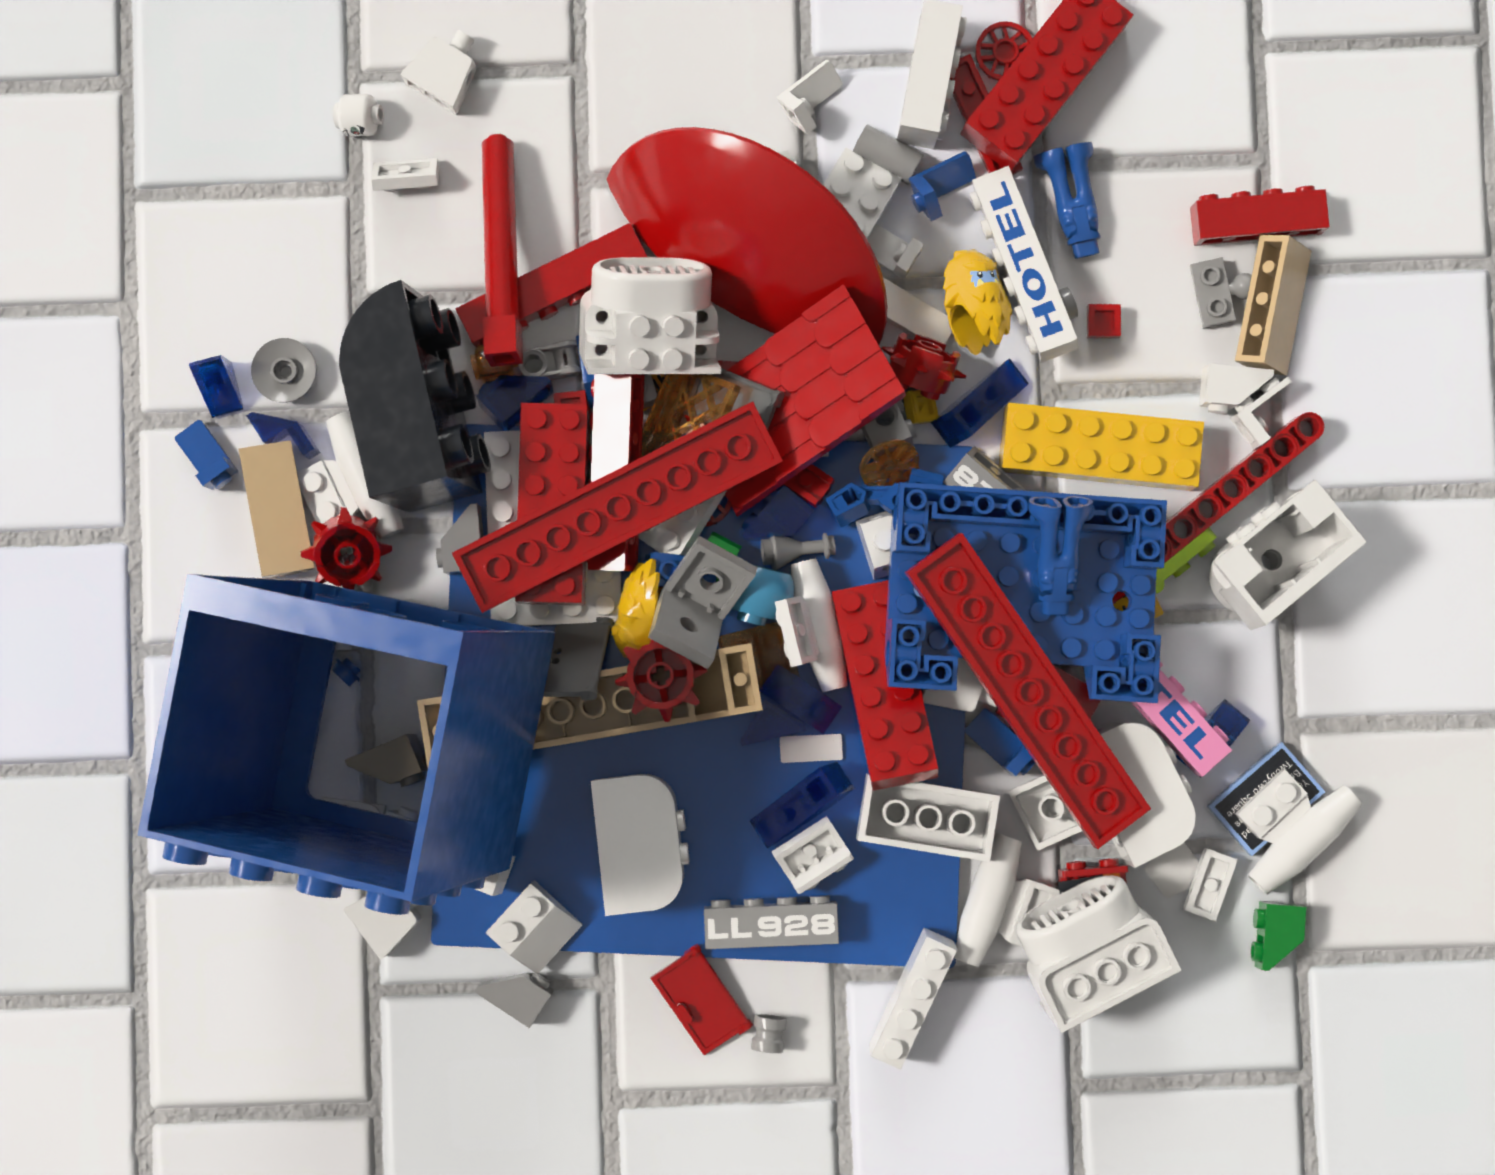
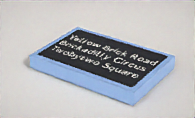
(1249, 783)

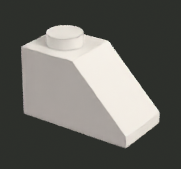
(1229, 385)

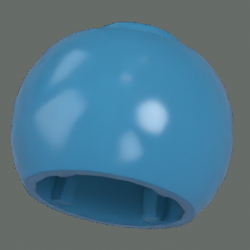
(759, 597)

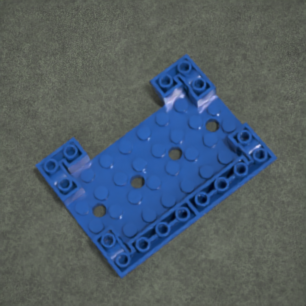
(1117, 553)

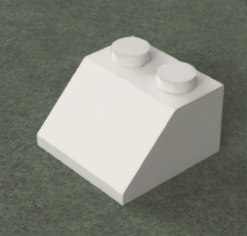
(534, 928)

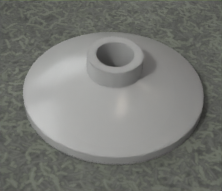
(271, 360)

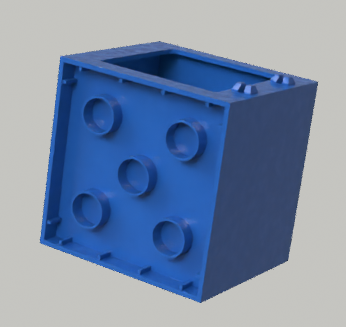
(247, 724)

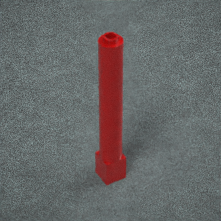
(501, 325)

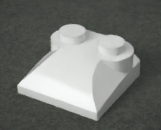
(1043, 812)

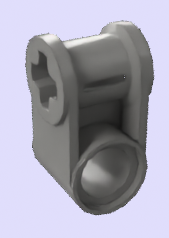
(553, 360)

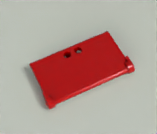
(708, 1007)

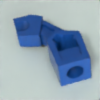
(867, 496)

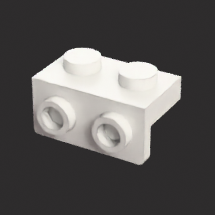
(813, 855)

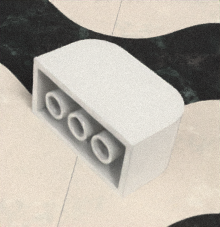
(1156, 778)
(638, 842)

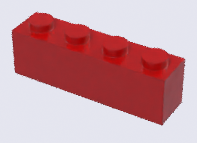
(1248, 216)

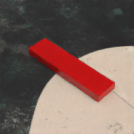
(968, 95)

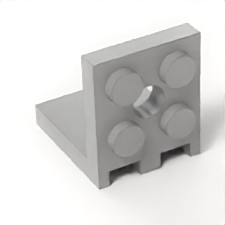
(698, 604)

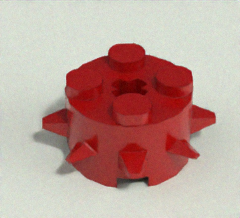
(924, 365)
(346, 532)
(647, 691)

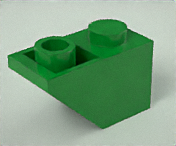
(1278, 932)

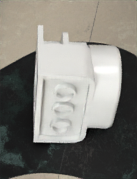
(649, 318)
(1303, 543)
(1092, 950)

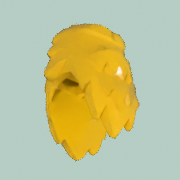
(637, 607)

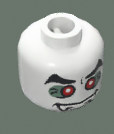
(357, 115)

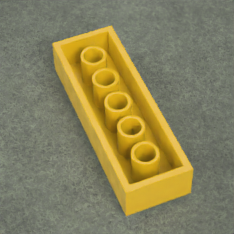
(1101, 446)

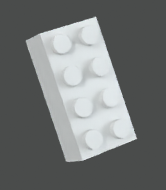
(931, 66)
(929, 819)

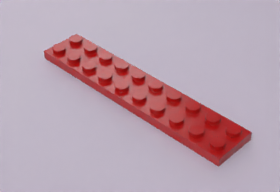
(617, 507)
(1028, 690)

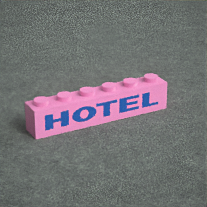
(1184, 727)

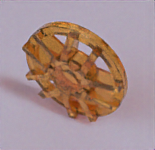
(890, 464)

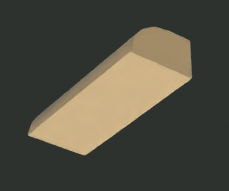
(1273, 303)
(276, 508)

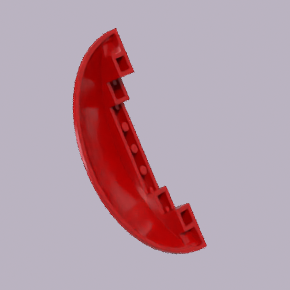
(752, 218)

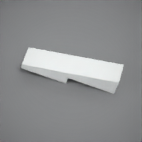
(915, 315)

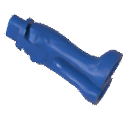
(1079, 214)
(1059, 571)

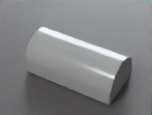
(888, 153)

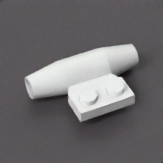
(342, 483)
(812, 626)
(1294, 827)
(997, 902)

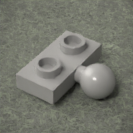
(1215, 292)

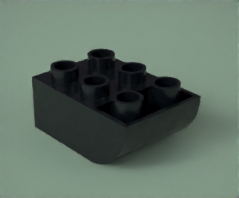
(410, 401)

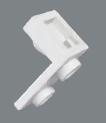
(808, 93)
(894, 252)
(1253, 427)

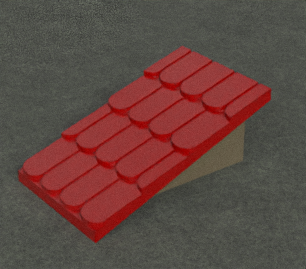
(830, 384)

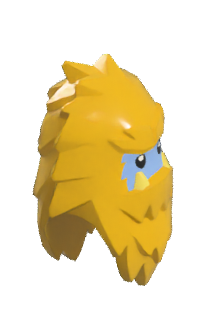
(975, 301)

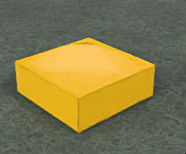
(919, 408)

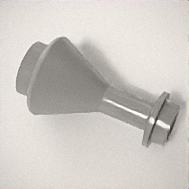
(781, 549)

